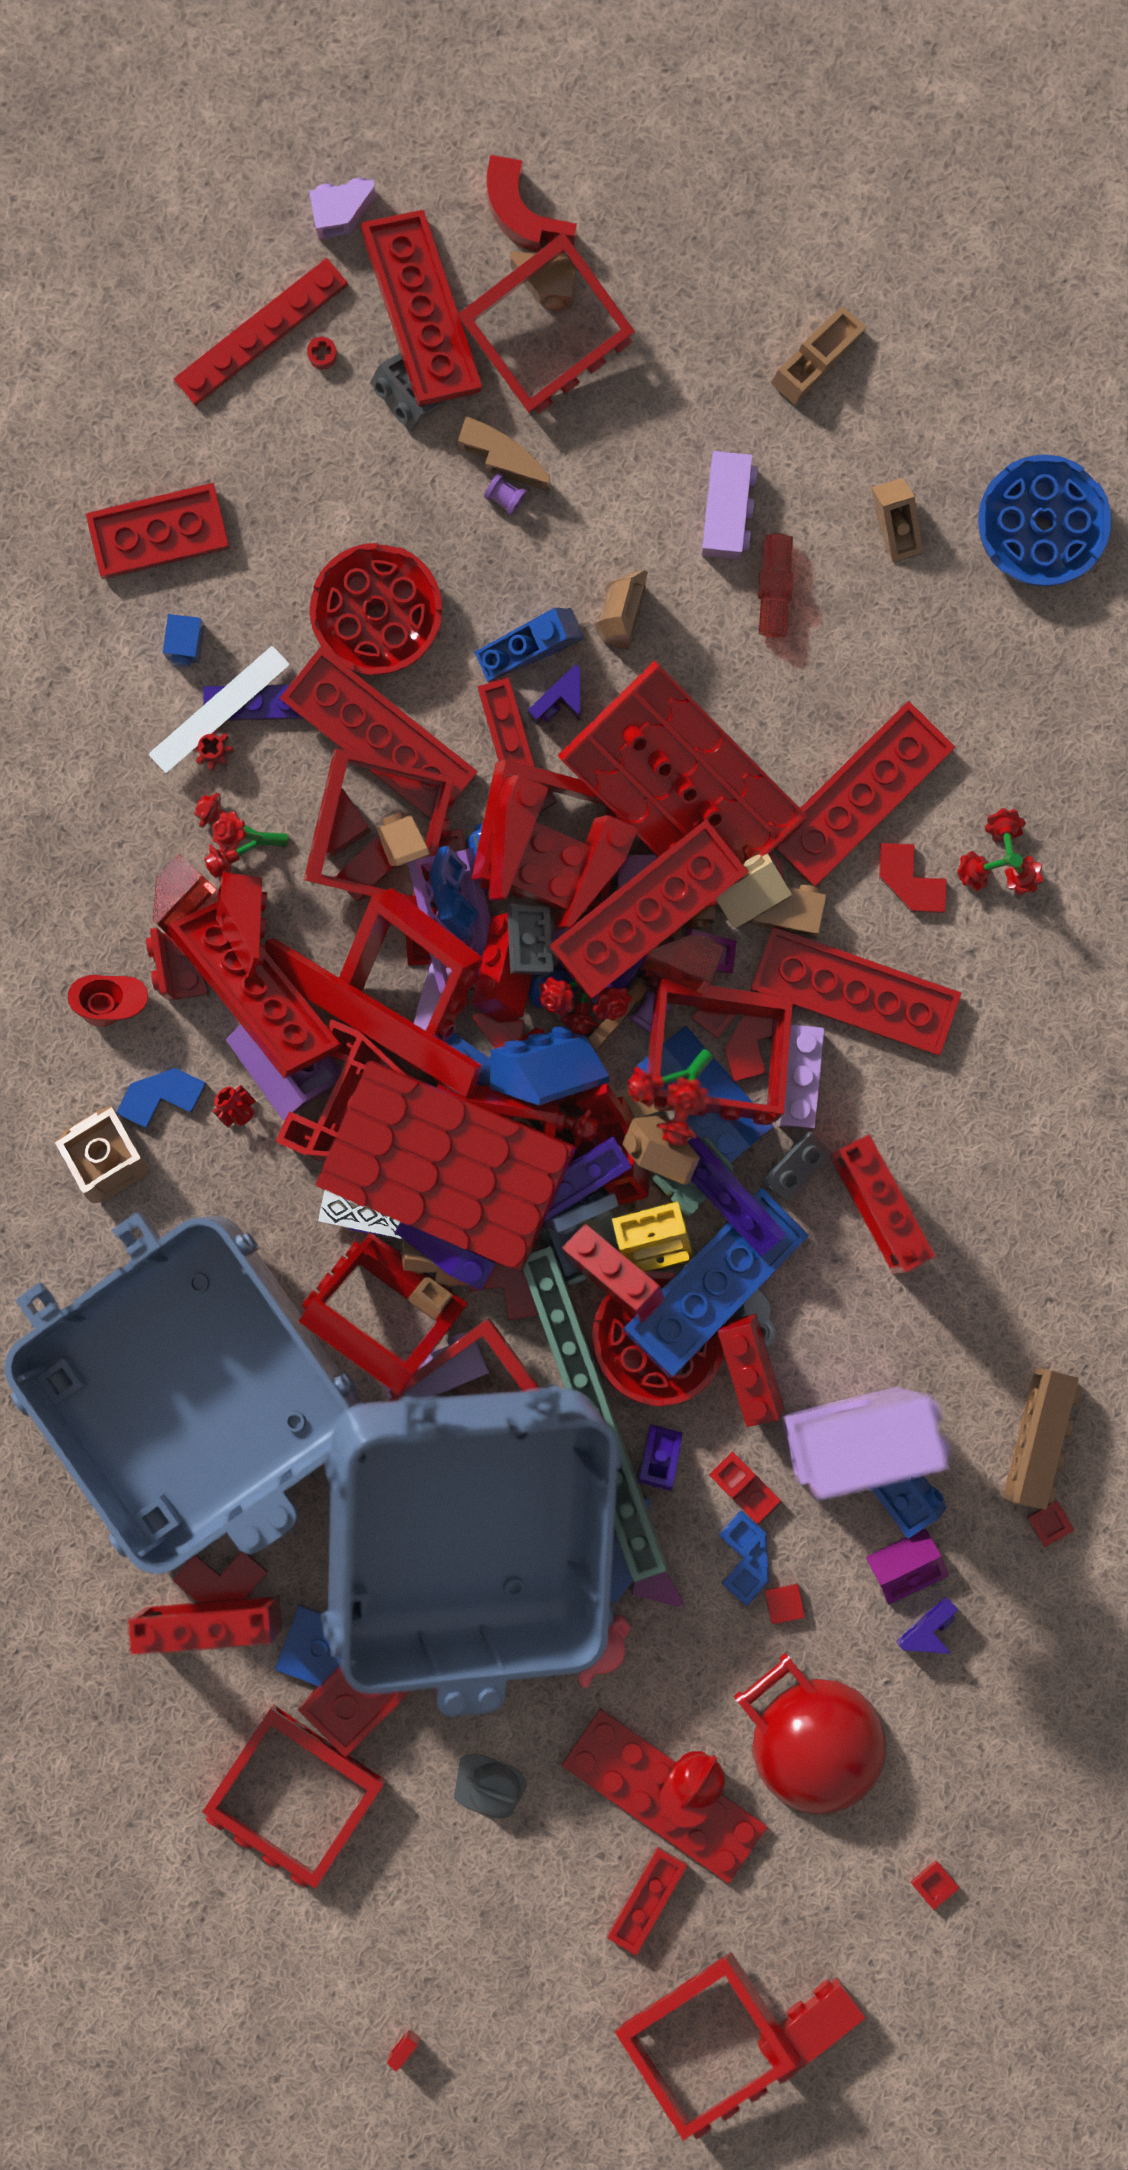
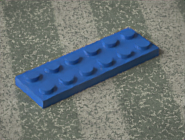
(711, 1290)

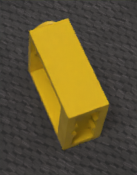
(669, 1239)

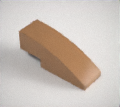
(818, 355)
(502, 454)

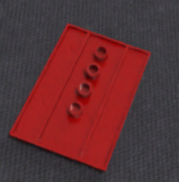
(673, 766)
(445, 1166)

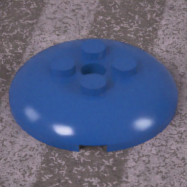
(1064, 496)

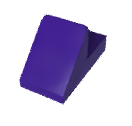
(563, 691)
(660, 1457)
(921, 1635)

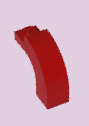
(512, 215)
(614, 1121)

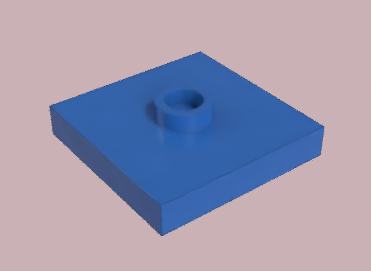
(306, 1649)

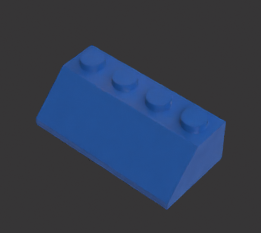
(729, 1136)

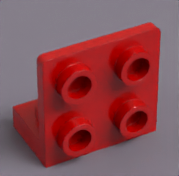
(174, 972)

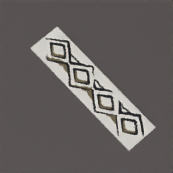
(348, 1214)

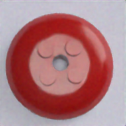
(370, 577)
(634, 1372)

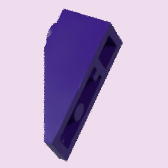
(454, 1260)

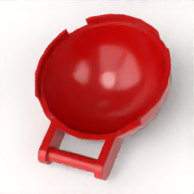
(815, 1741)

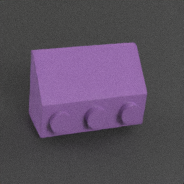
(289, 1093)

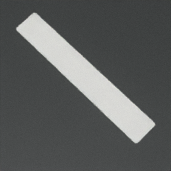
(219, 709)

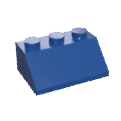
(546, 1066)

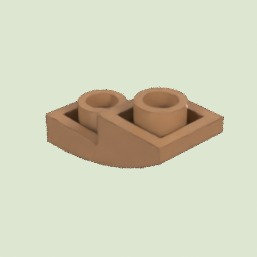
(418, 1263)

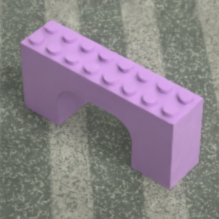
(865, 1441)

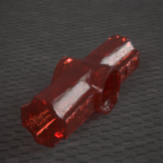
(775, 585)

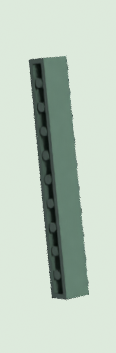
(581, 1374)

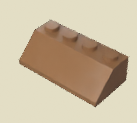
(1041, 1438)

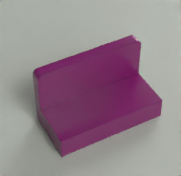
(907, 1566)

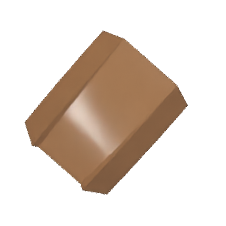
(622, 609)
(102, 1155)

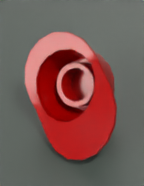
(107, 998)
(692, 1789)

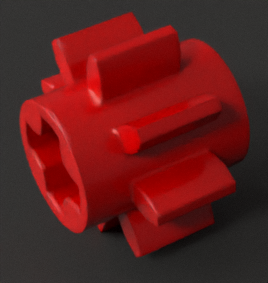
(210, 757)
(234, 1106)

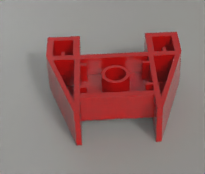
(546, 862)
(355, 1051)

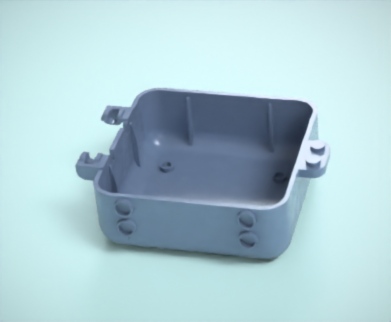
(181, 1392)
(470, 1543)

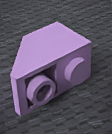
(341, 206)

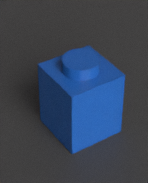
(183, 639)

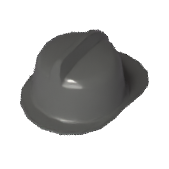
(488, 1786)

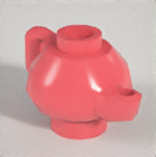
(613, 1654)

